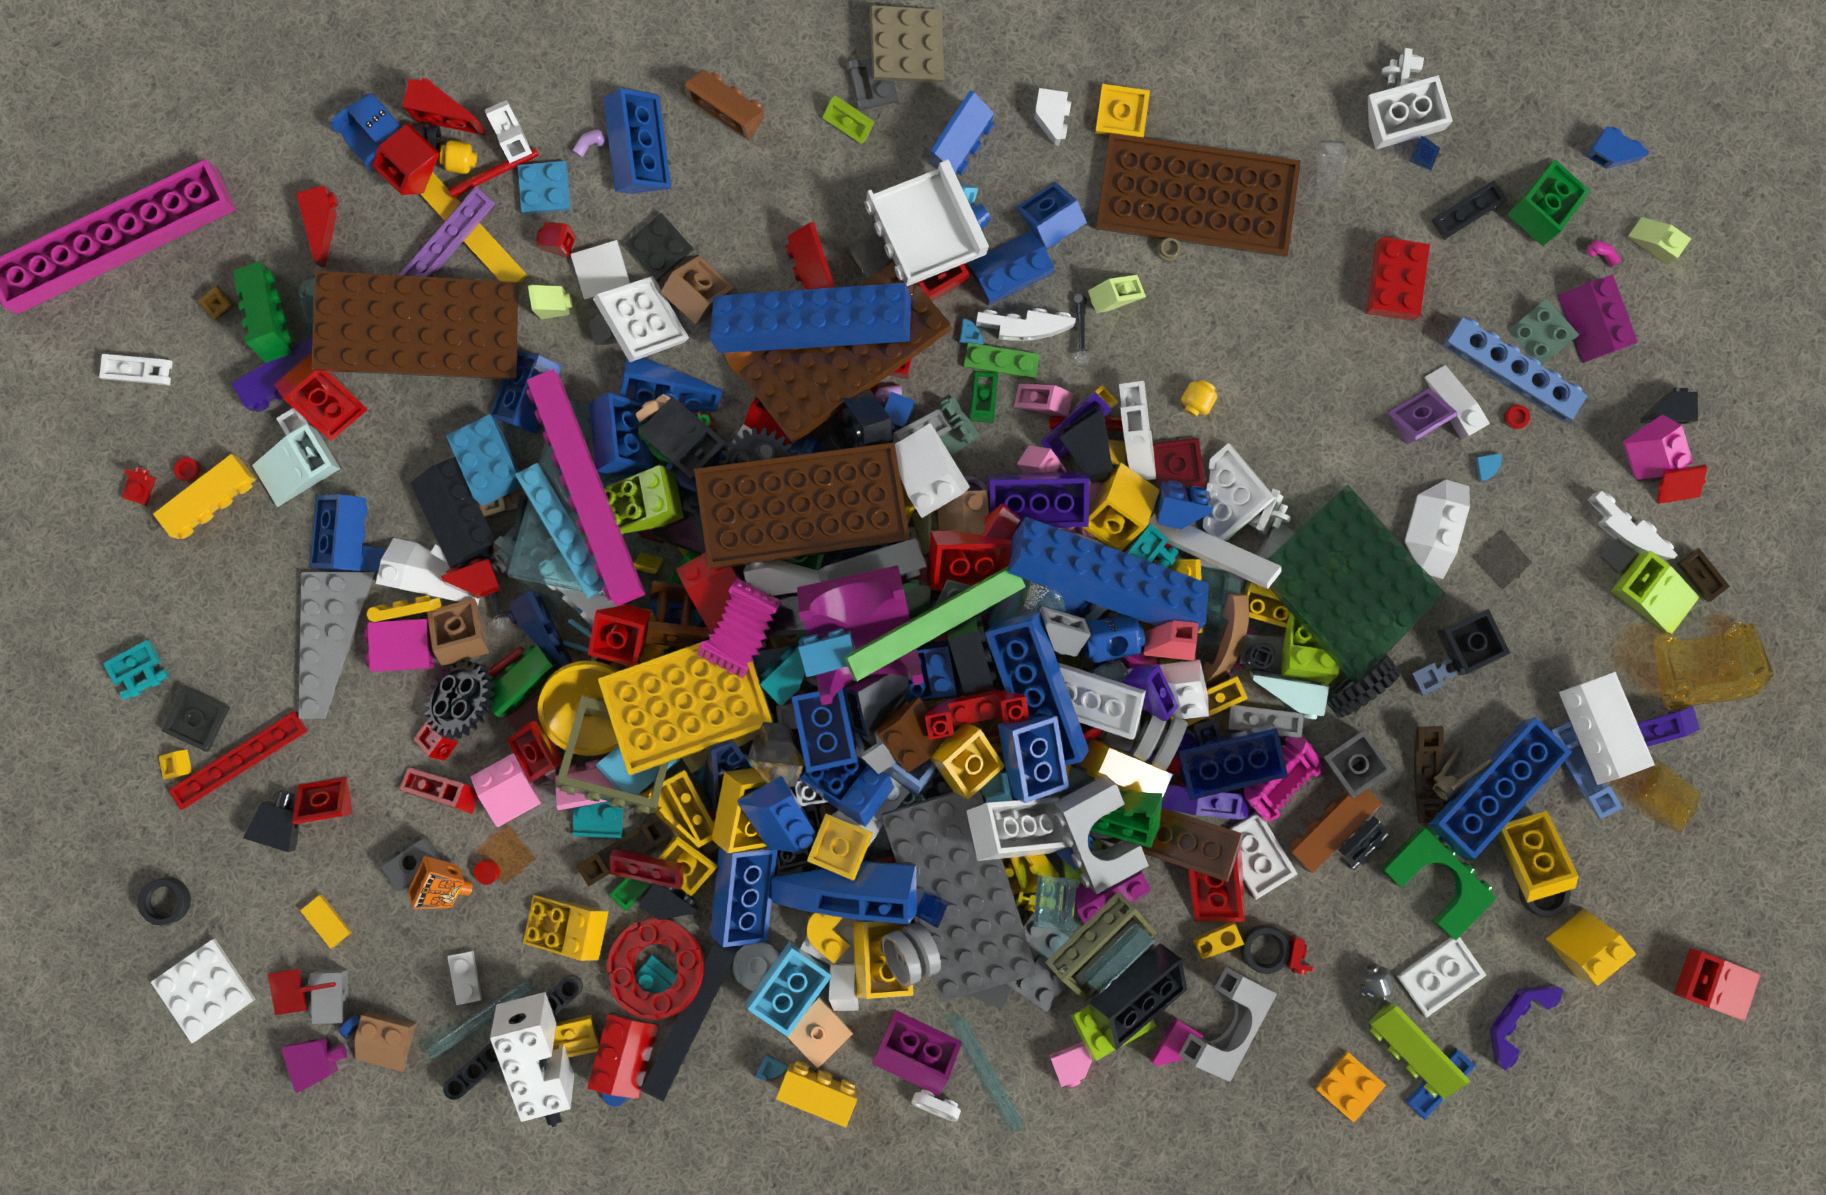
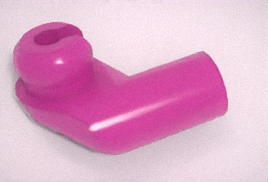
(1604, 249)

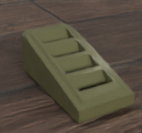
(924, 527)

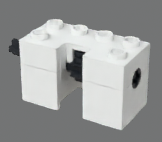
(534, 1072)

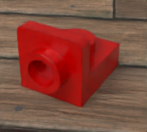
(138, 486)
(433, 744)
(1298, 952)

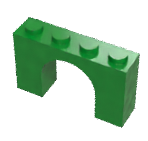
(1470, 896)

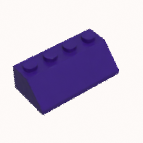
(1045, 497)

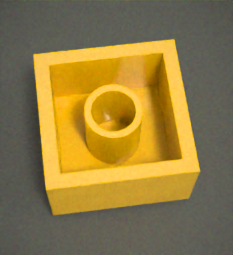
(967, 760)

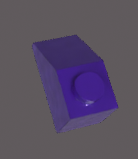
(1158, 696)

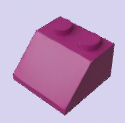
(1657, 448)

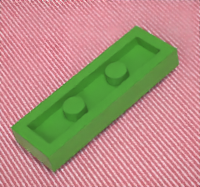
(1001, 360)

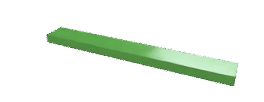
(932, 623)

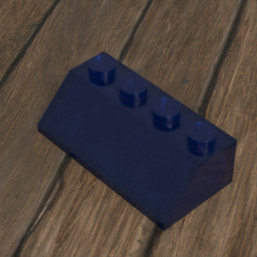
(1231, 762)

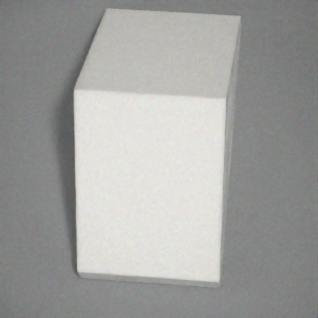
(843, 987)

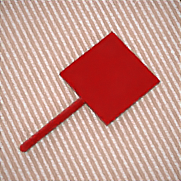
(288, 991)

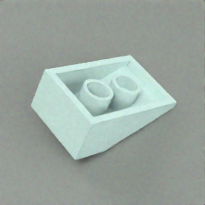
(1303, 696)

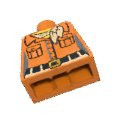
(437, 885)

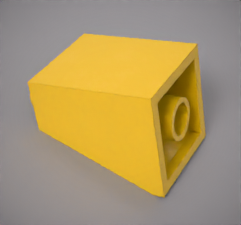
(1121, 508)
(1590, 947)

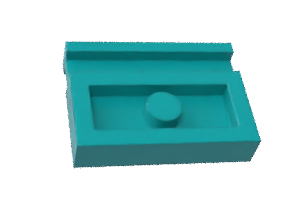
(598, 820)
(655, 976)

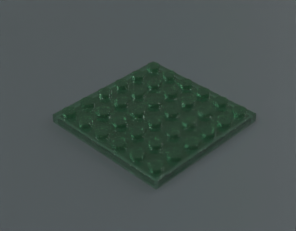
(1352, 583)

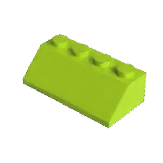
(1417, 1051)

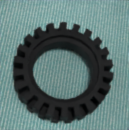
(1351, 696)

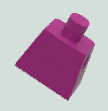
(311, 1061)

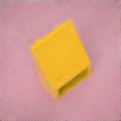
(565, 928)

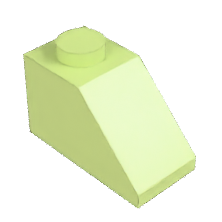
(1659, 239)
(1116, 293)
(549, 301)

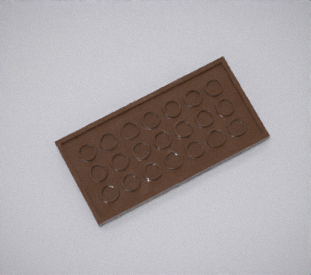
(1198, 194)
(415, 325)
(809, 384)
(801, 505)

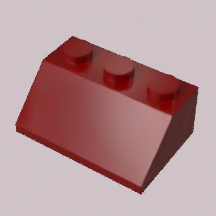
(809, 258)
(623, 1056)

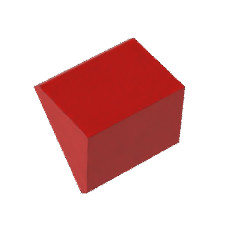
(534, 751)
(322, 800)

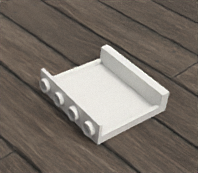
(927, 225)

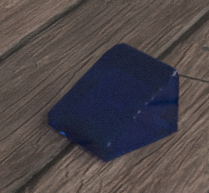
(1424, 153)
(931, 909)

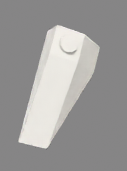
(415, 569)

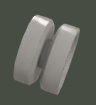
(1164, 741)
(911, 954)

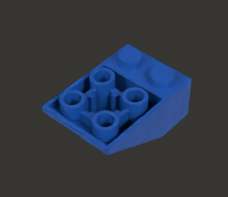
(851, 789)

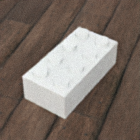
(1015, 829)

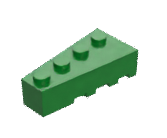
(262, 312)

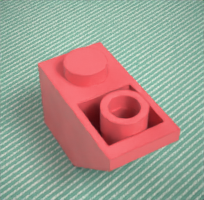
(1172, 640)

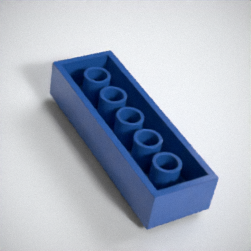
(1031, 668)
(1500, 789)

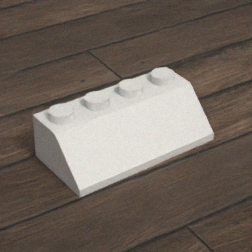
(1606, 728)

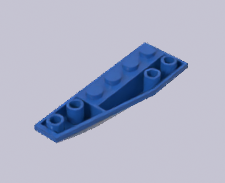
(877, 894)

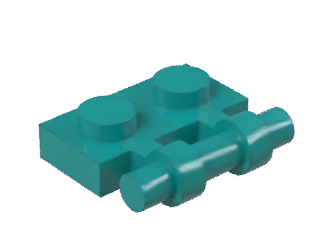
(1151, 544)
(133, 662)

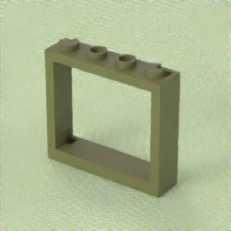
(596, 792)
(1091, 939)

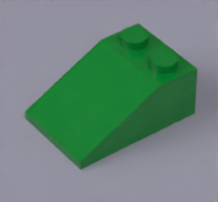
(1549, 203)

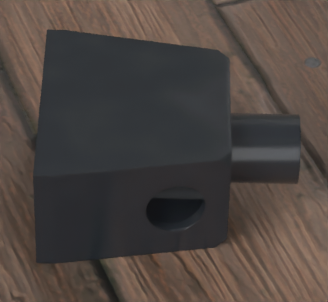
(274, 825)

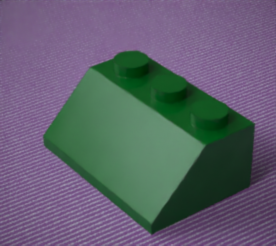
(521, 681)

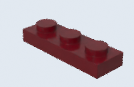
(646, 869)

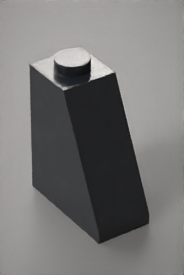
(1089, 444)
(872, 700)

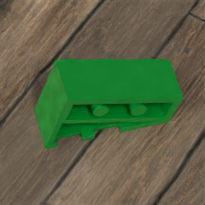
(1134, 821)

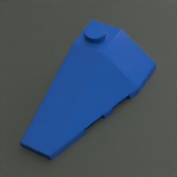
(648, 380)

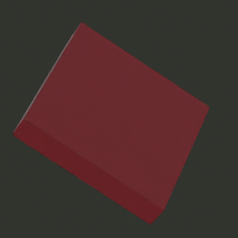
(1179, 462)

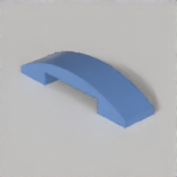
(1598, 797)

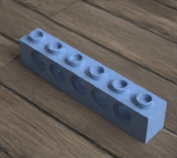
(1571, 394)

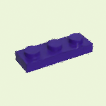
(1053, 440)

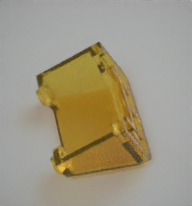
(1711, 667)

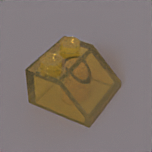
(1668, 798)

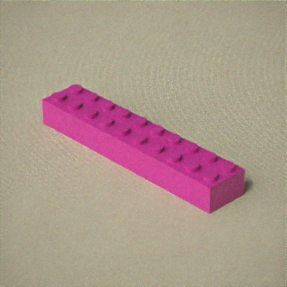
(113, 236)

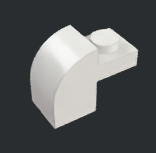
(508, 131)

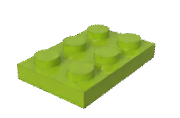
(1092, 1036)

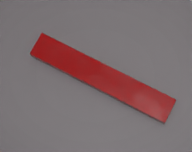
(238, 760)

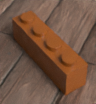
(1332, 828)

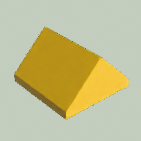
(695, 865)

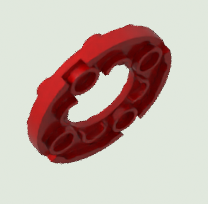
(621, 968)

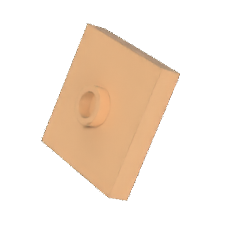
(819, 1033)

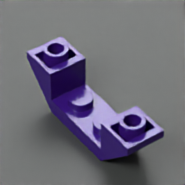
(1670, 726)
(1223, 805)
(1504, 1052)

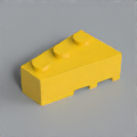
(683, 810)
(1024, 871)

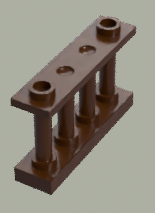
(668, 633)

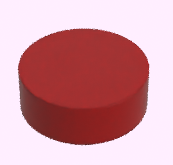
(1517, 417)
(187, 469)
(486, 871)

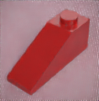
(319, 218)
(439, 790)

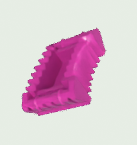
(742, 628)
(1300, 764)

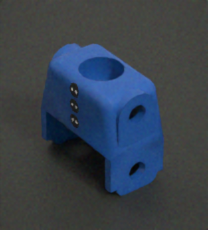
(365, 127)
(1113, 638)

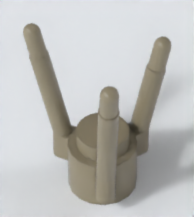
(1448, 785)

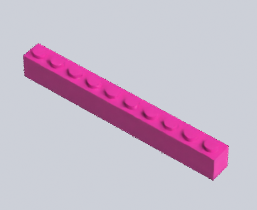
(585, 487)

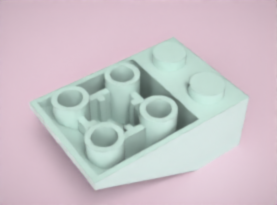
(295, 464)

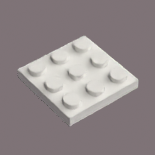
(641, 318)
(203, 990)

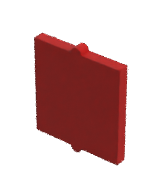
(1681, 484)

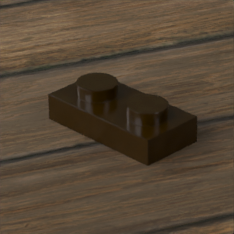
(1703, 575)

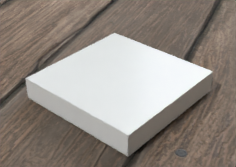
(600, 269)

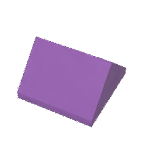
(1421, 415)

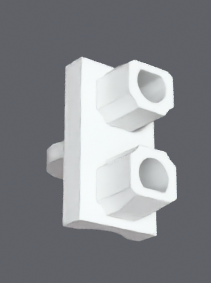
(1407, 64)
(1264, 521)

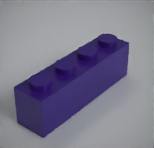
(258, 386)

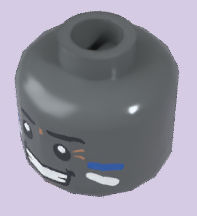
(1375, 983)

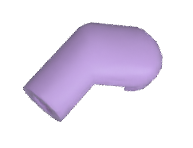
(587, 139)
(883, 393)

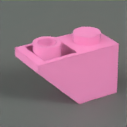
(1040, 461)

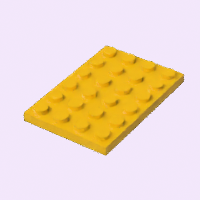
(680, 707)

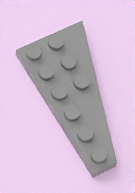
(327, 627)

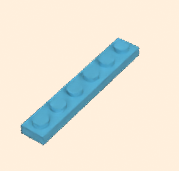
(561, 529)

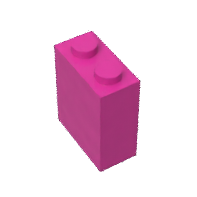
(399, 646)

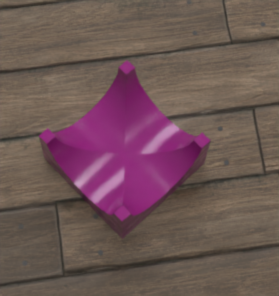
(869, 608)

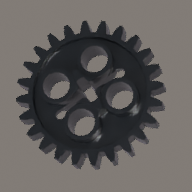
(752, 444)
(459, 699)

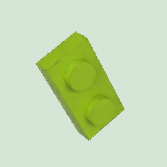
(848, 119)

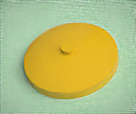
(560, 702)

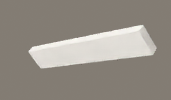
(1221, 553)

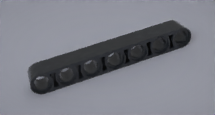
(688, 1023)
(488, 1063)

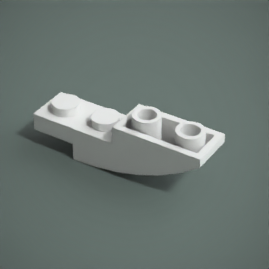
(1036, 326)
(1137, 429)
(1638, 535)

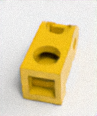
(1218, 940)

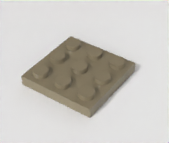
(906, 44)

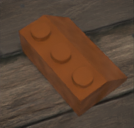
(725, 103)

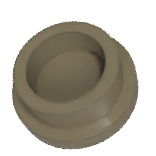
(1169, 249)

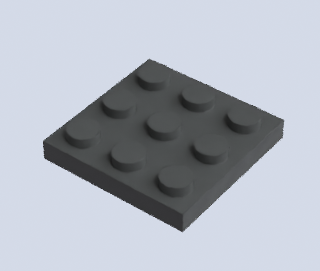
(1046, 985)

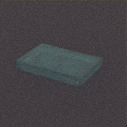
(1118, 958)

